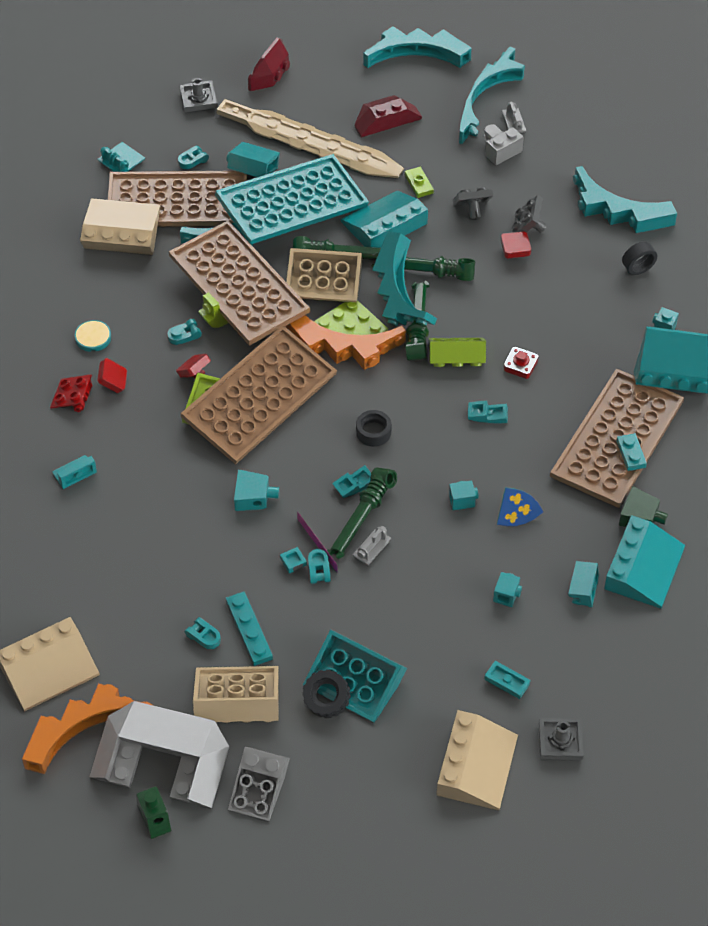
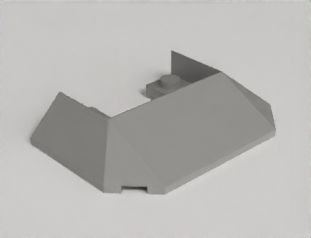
(168, 731)

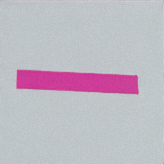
(316, 540)

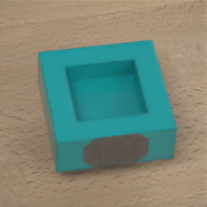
(293, 560)

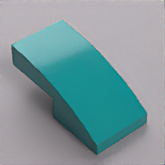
(482, 412)
(354, 483)

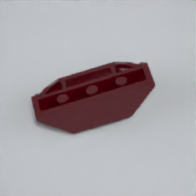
(270, 66)
(384, 115)

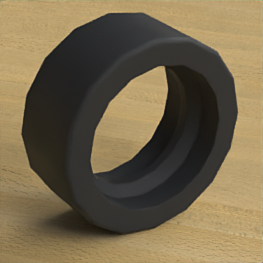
(636, 251)
(373, 439)

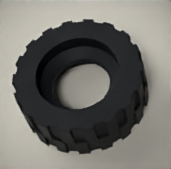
(313, 684)

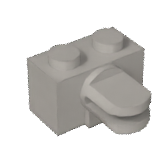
(501, 144)

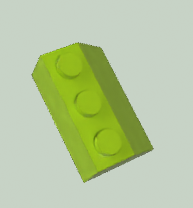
(457, 351)

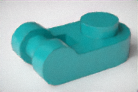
(192, 158)
(178, 335)
(317, 561)
(208, 638)

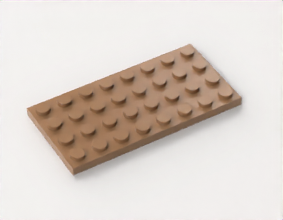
(183, 196)
(241, 280)
(258, 394)
(593, 456)

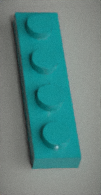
(249, 628)

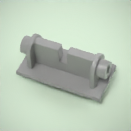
(513, 117)
(372, 545)

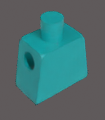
(253, 491)

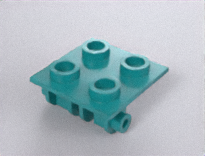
(120, 158)

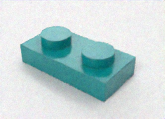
(631, 452)
(507, 679)

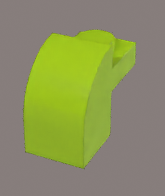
(211, 312)

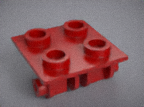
(73, 392)

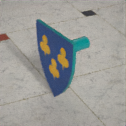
(517, 508)

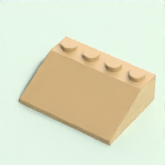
(120, 226)
(325, 274)
(47, 664)
(237, 694)
(476, 761)

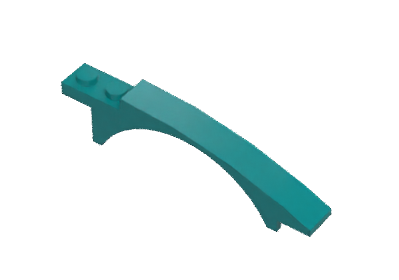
(501, 71)

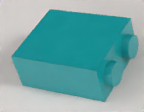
(252, 159)

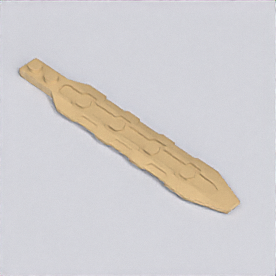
(307, 138)

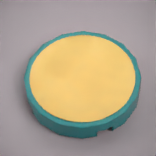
(92, 335)

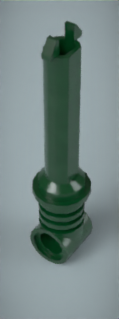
(303, 242)
(463, 268)
(417, 333)
(370, 498)

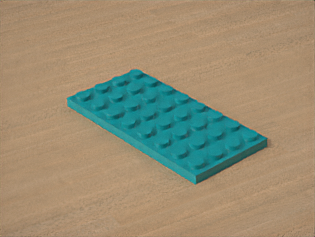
(291, 198)

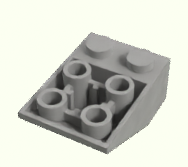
(258, 783)

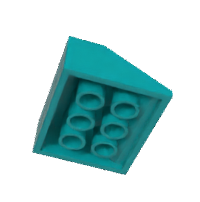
(391, 213)
(673, 360)
(644, 563)
(368, 674)

